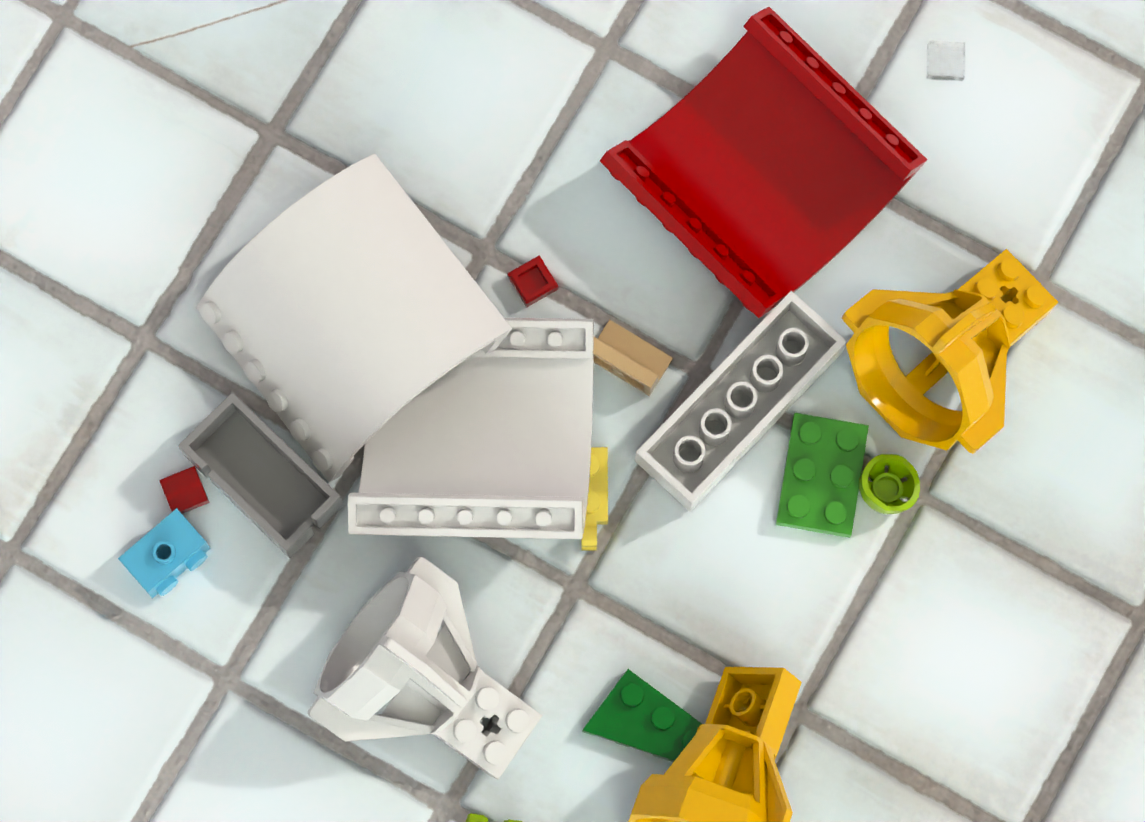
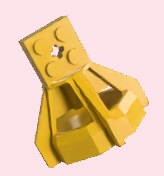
(967, 338)
(730, 761)

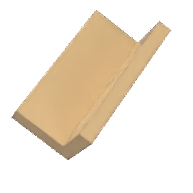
(630, 357)

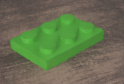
(822, 475)

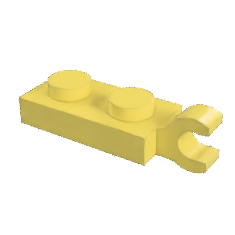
(597, 498)

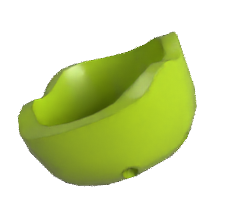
(886, 488)

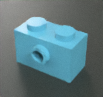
(165, 554)

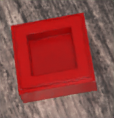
(532, 281)
(184, 490)

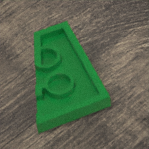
(643, 719)

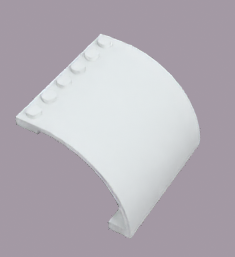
(348, 311)
(489, 444)

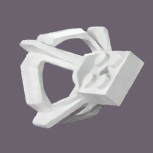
(428, 675)

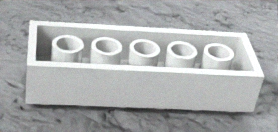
(740, 401)

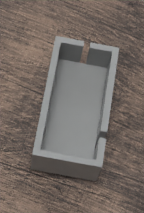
(260, 475)

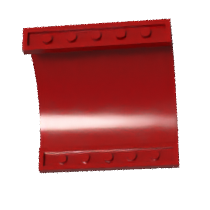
(767, 165)

